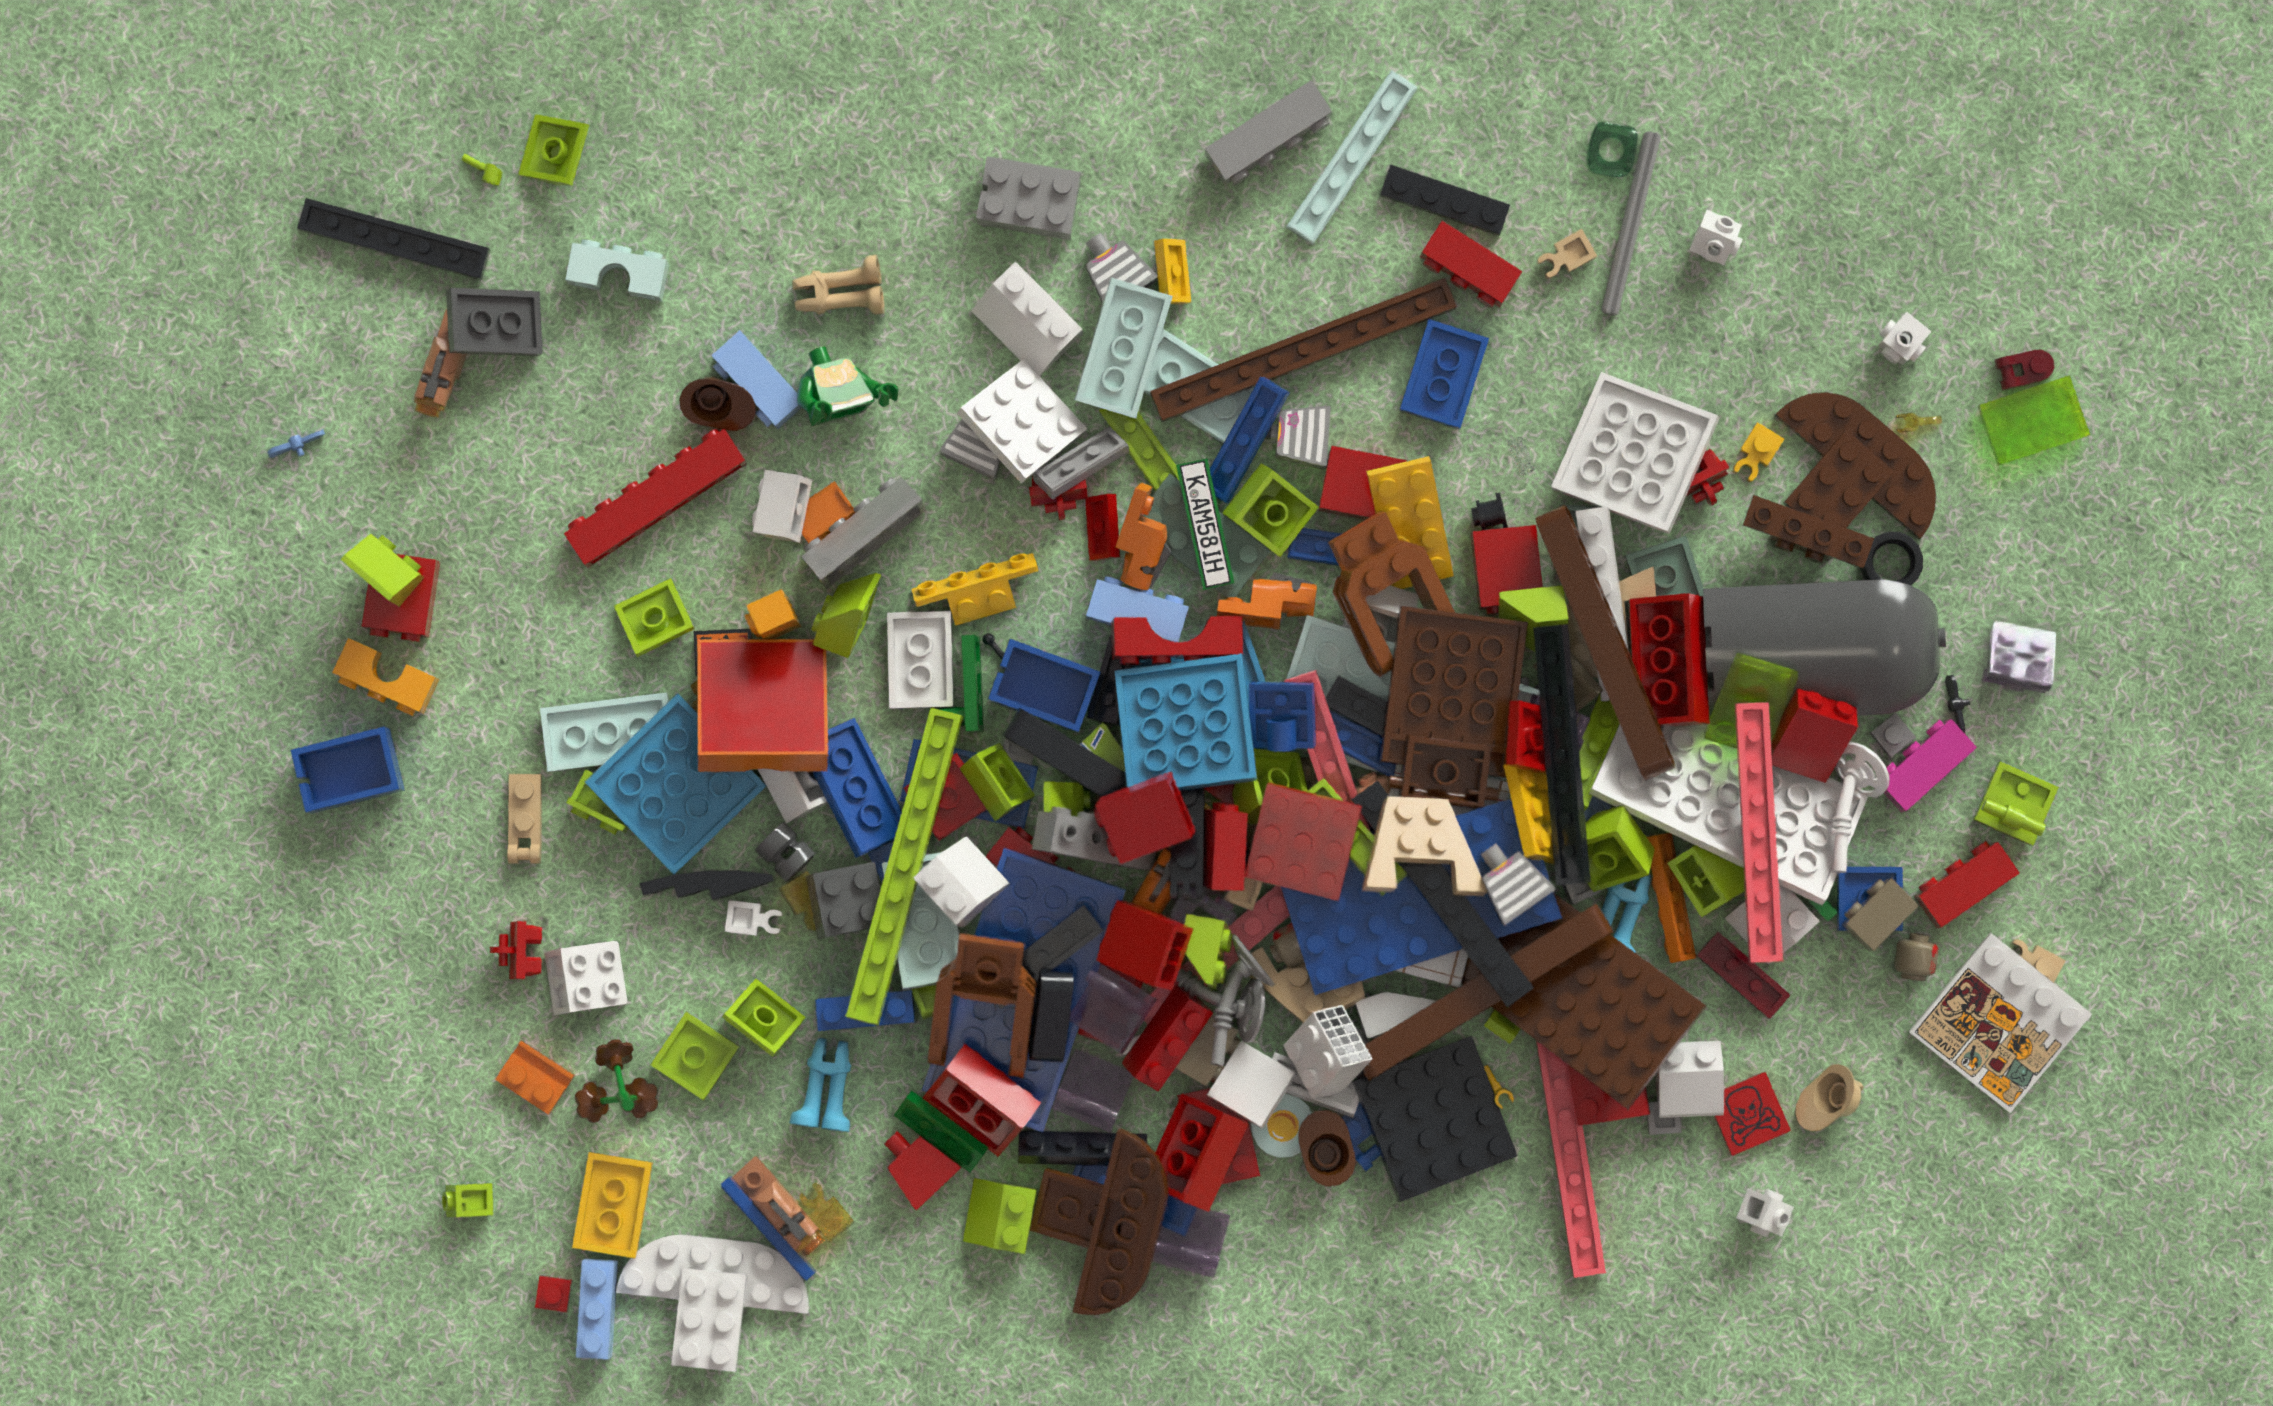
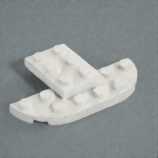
(713, 1286)

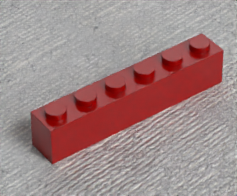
(654, 498)

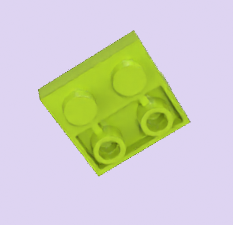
(2016, 803)

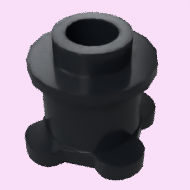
(1489, 513)

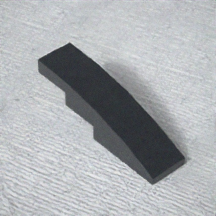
(719, 883)

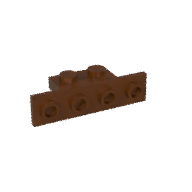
(1807, 533)

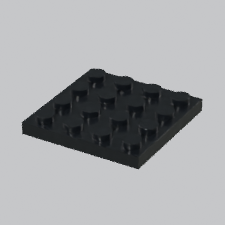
(1435, 1119)

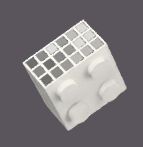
(1327, 1052)

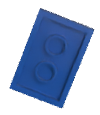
(1444, 374)

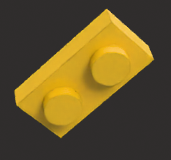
(1173, 269)

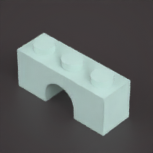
(590, 263)

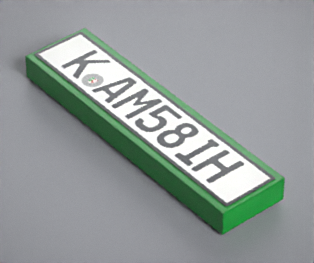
(1205, 524)

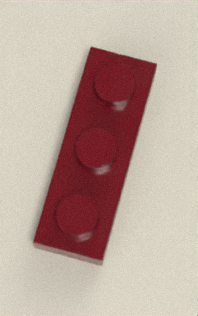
(1743, 976)

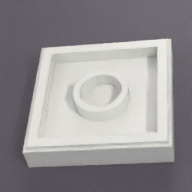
(1251, 1084)

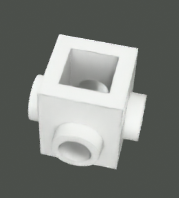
(1716, 238)
(1908, 329)
(1765, 1212)

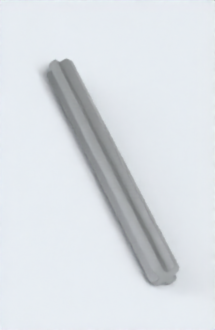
(1631, 223)

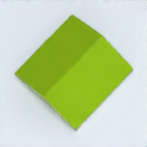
(553, 150)
(654, 617)

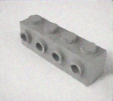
(1268, 133)
(1079, 838)

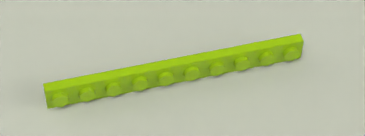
(903, 865)

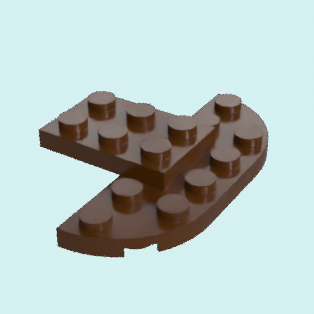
(1857, 464)
(1111, 1219)

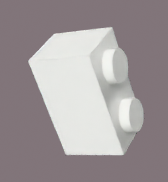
(781, 506)

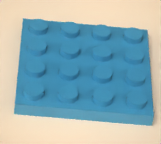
(1187, 722)
(660, 793)

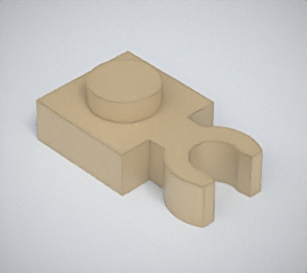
(1571, 252)
(2041, 959)

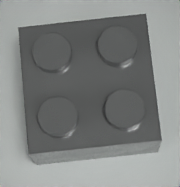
(843, 899)

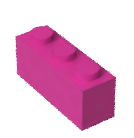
(1927, 763)

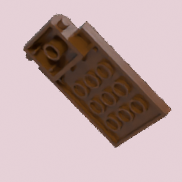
(1451, 703)

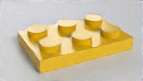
(1532, 812)
(612, 1205)

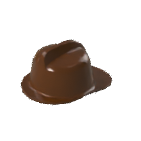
(717, 404)
(1326, 1148)

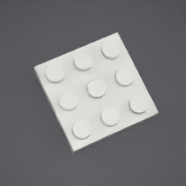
(1022, 421)

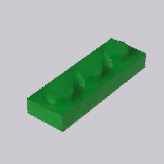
(940, 1131)

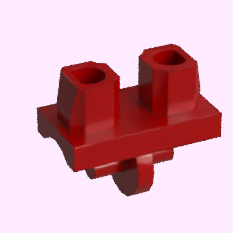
(1712, 470)
(1063, 502)
(518, 962)

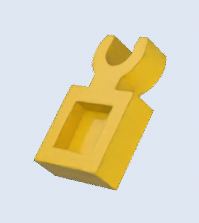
(1760, 448)

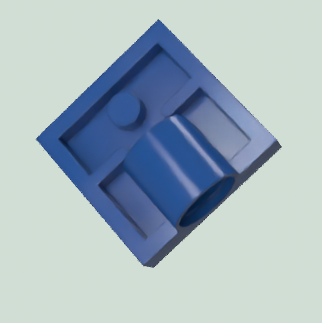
(1282, 715)

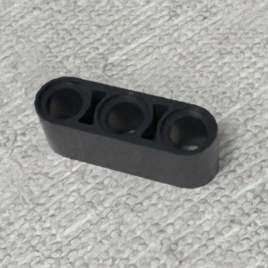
(1051, 1016)

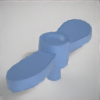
(295, 443)

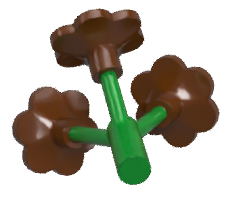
(635, 1097)

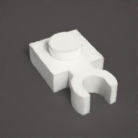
(746, 918)

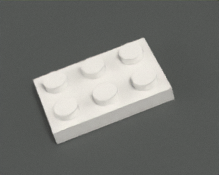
(920, 660)

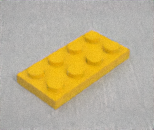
(1413, 507)

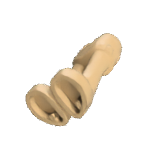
(867, 274)

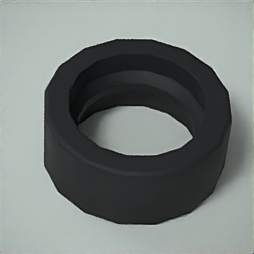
(1910, 547)

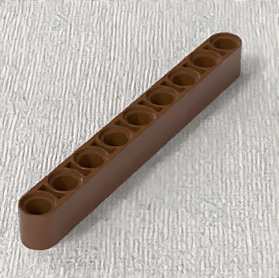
(1605, 642)
(1478, 994)

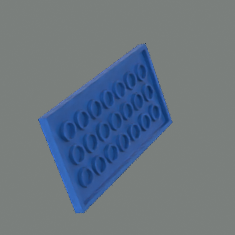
(1023, 912)
(1384, 933)

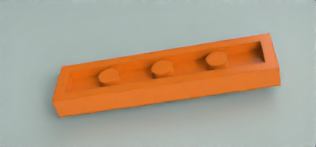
(1671, 901)

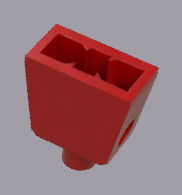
(919, 1168)

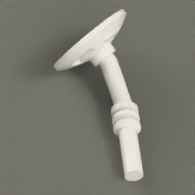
(1855, 775)

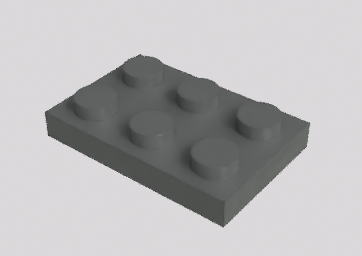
(494, 322)

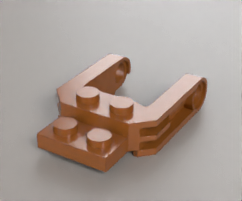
(1370, 562)
(989, 973)

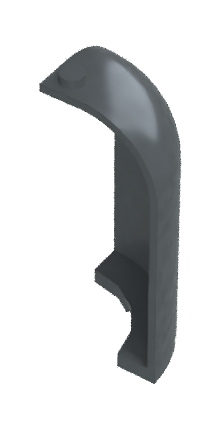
(1845, 638)

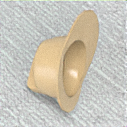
(1828, 1098)

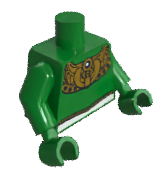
(838, 389)

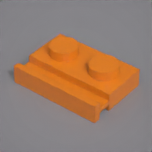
(535, 1077)

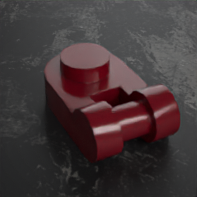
(2034, 364)

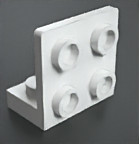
(585, 977)

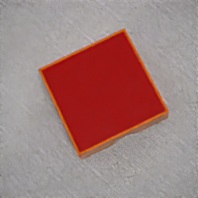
(762, 705)

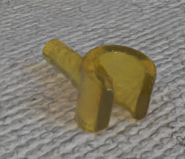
(1913, 421)

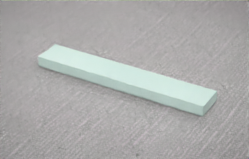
(1352, 157)

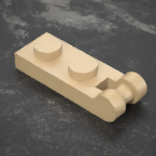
(525, 817)

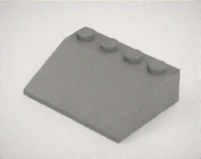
(863, 532)

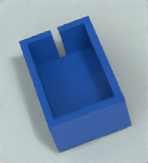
(1044, 685)
(347, 770)

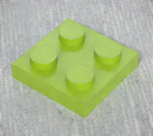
(695, 1055)

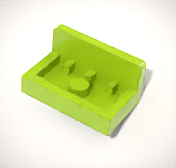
(587, 803)

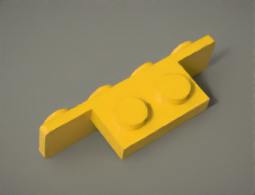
(979, 591)

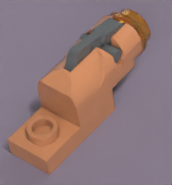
(438, 375)
(779, 1206)

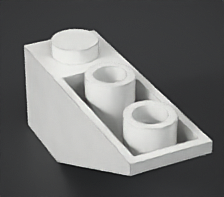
(1386, 1011)

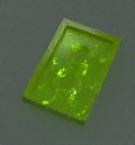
(2033, 420)
(1750, 682)

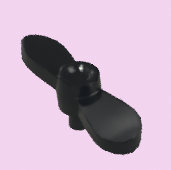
(1955, 703)

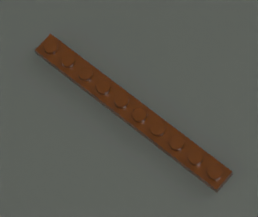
(1303, 349)

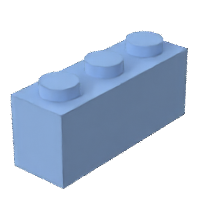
(751, 370)
(1113, 600)
(596, 1308)

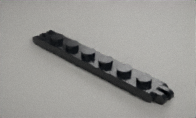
(1188, 855)

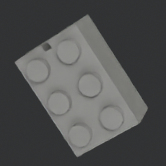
(1028, 198)

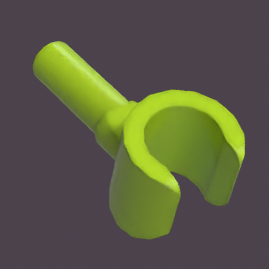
(491, 174)

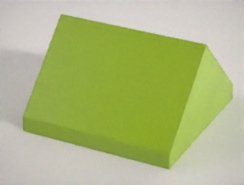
(997, 781)
(764, 1017)

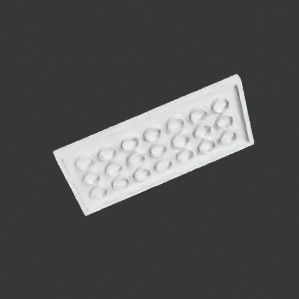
(1703, 806)

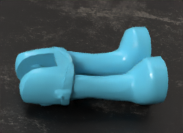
(1634, 901)
(810, 1112)

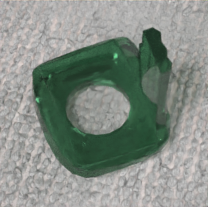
(1626, 135)

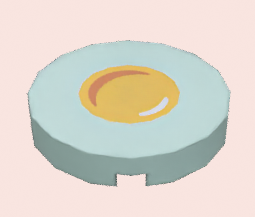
(1281, 1131)

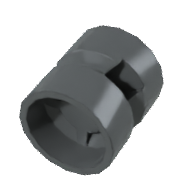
(777, 844)

